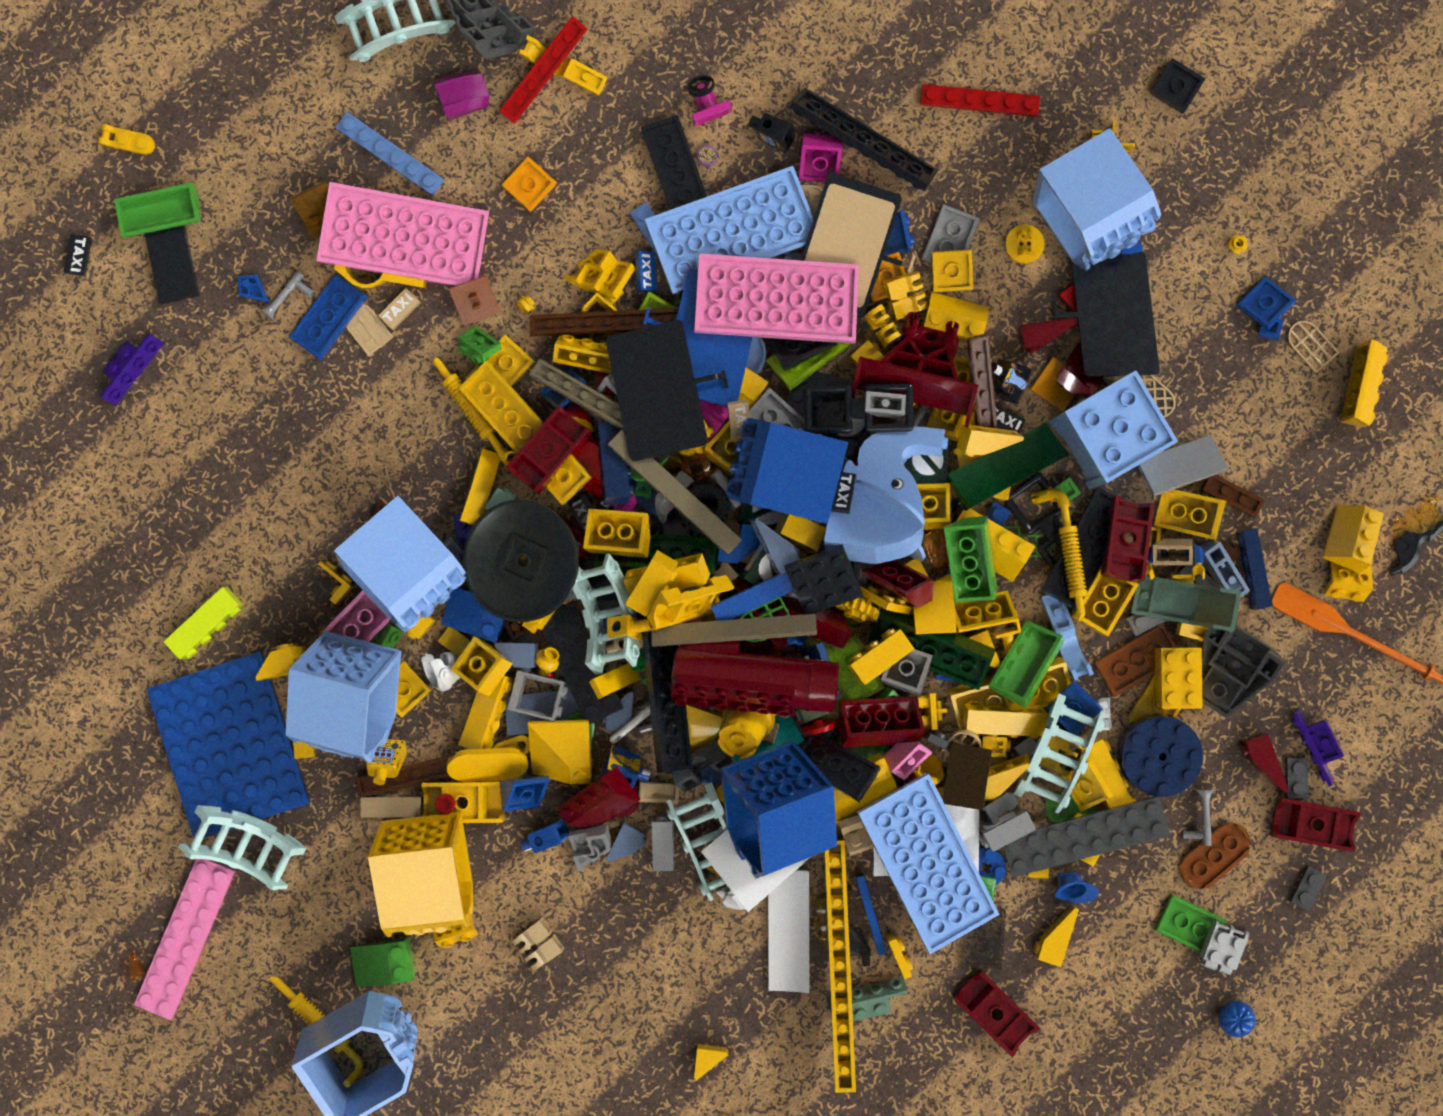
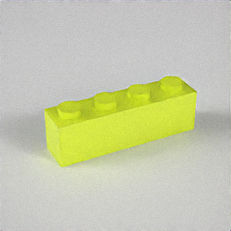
(204, 623)

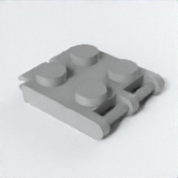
(1223, 949)

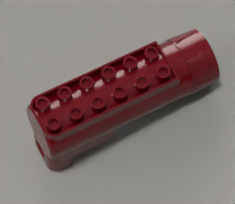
(766, 684)

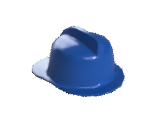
(1074, 889)

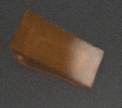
(135, 967)

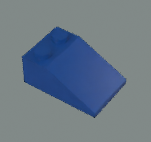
(468, 616)

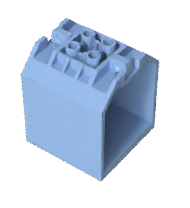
(1096, 200)
(400, 565)
(343, 696)
(322, 1078)

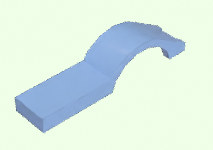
(1063, 625)

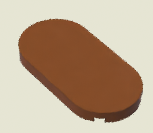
(1212, 862)

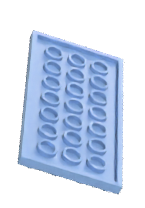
(748, 220)
(928, 863)

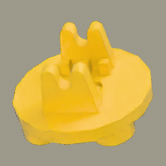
(1025, 253)

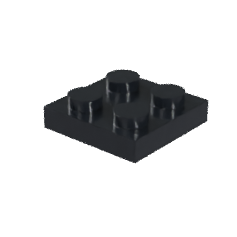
(1177, 86)

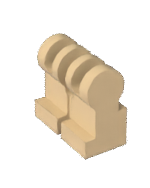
(547, 947)

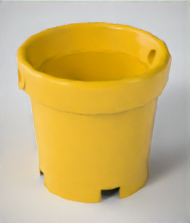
(743, 732)

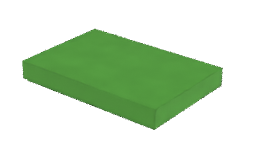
(1186, 922)

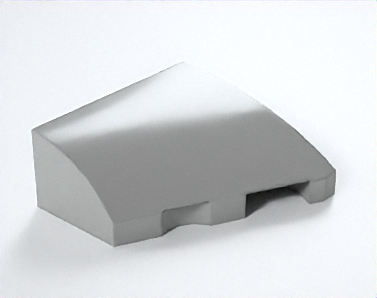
(662, 506)
(589, 844)

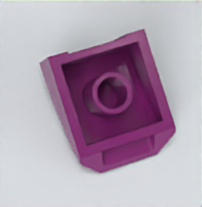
(462, 93)

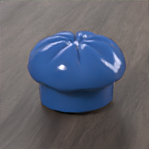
(1237, 1018)

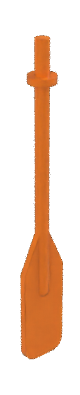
(1326, 619)

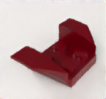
(1072, 376)

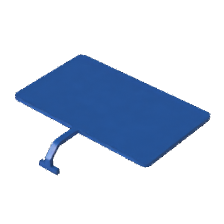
(711, 352)

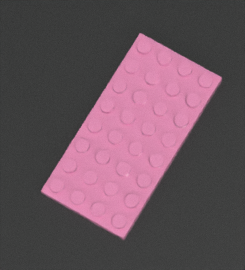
(402, 235)
(776, 298)

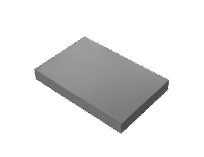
(951, 232)

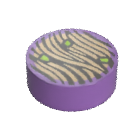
(707, 156)

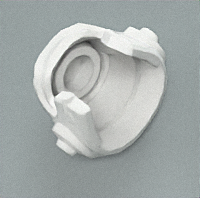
(439, 670)

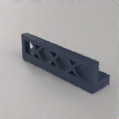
(1254, 569)

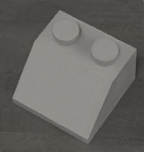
(908, 673)

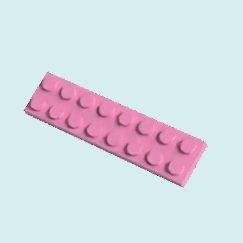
(184, 938)

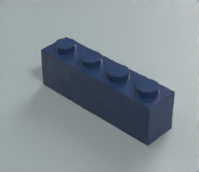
(613, 469)

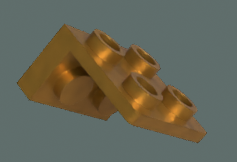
(311, 207)

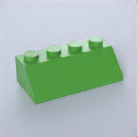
(971, 560)

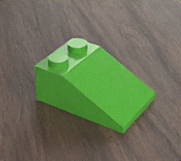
(383, 962)

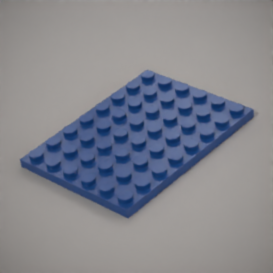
(228, 742)

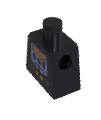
(773, 131)

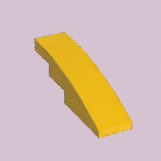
(480, 487)

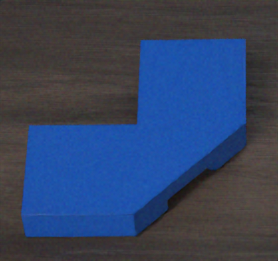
(744, 548)

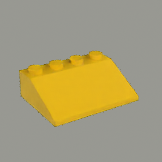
(882, 785)

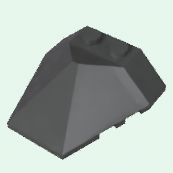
(490, 26)
(1236, 668)

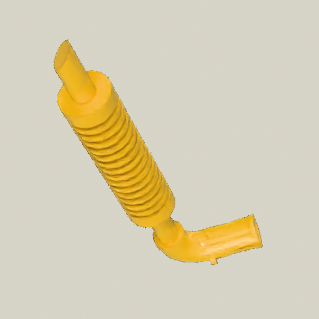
(483, 427)
(1069, 545)

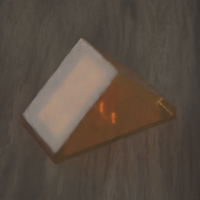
(937, 549)

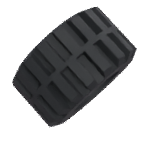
(710, 496)

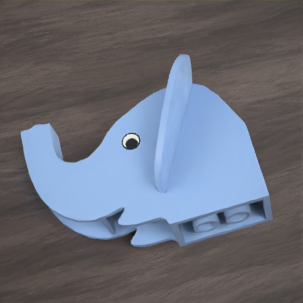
(886, 503)

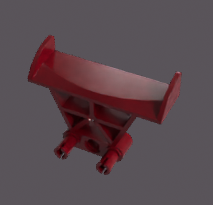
(932, 376)

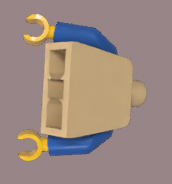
(1176, 553)

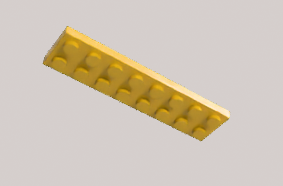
(517, 424)

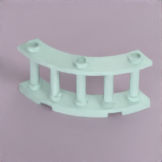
(351, 14)
(594, 616)
(1042, 750)
(716, 811)
(251, 826)

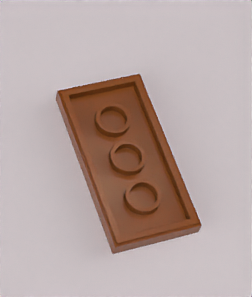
(1133, 660)

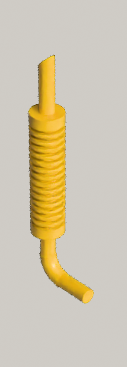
(311, 1015)

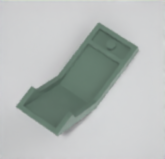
(1187, 603)

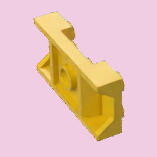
(677, 607)
(482, 797)

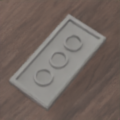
(1182, 465)

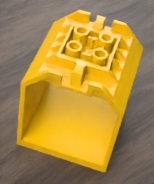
(421, 874)

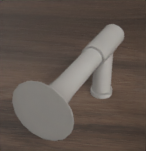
(294, 282)
(1205, 834)

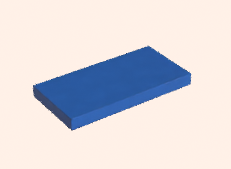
(328, 316)

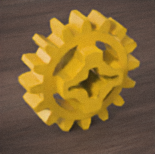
(859, 610)

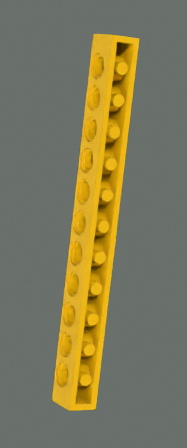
(840, 969)

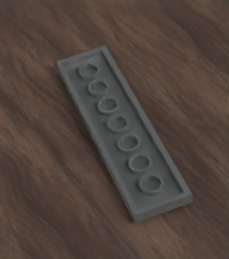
(1088, 836)

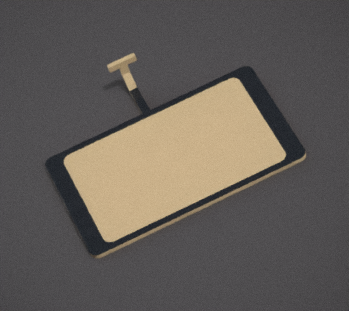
(854, 228)

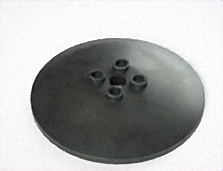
(494, 564)

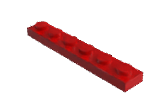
(543, 70)
(980, 100)

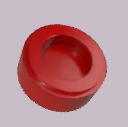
(445, 803)

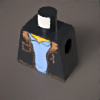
(1010, 380)

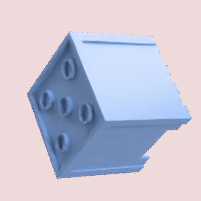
(1114, 430)

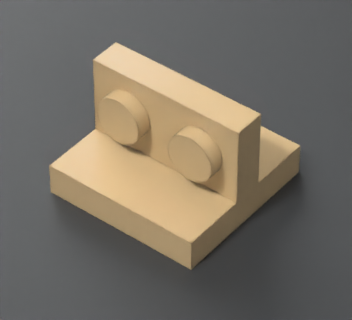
(855, 835)

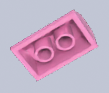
(359, 620)

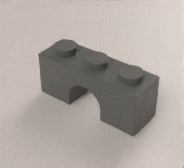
(707, 755)

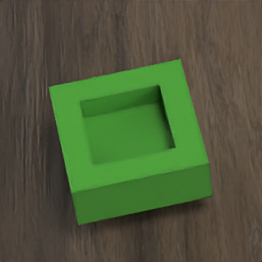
(1069, 488)

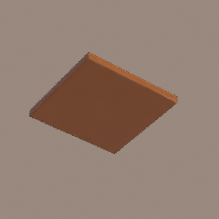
(474, 300)

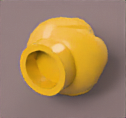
(548, 661)

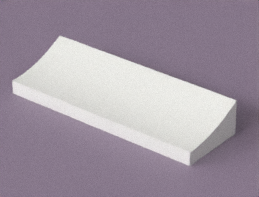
(789, 934)

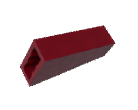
(830, 623)

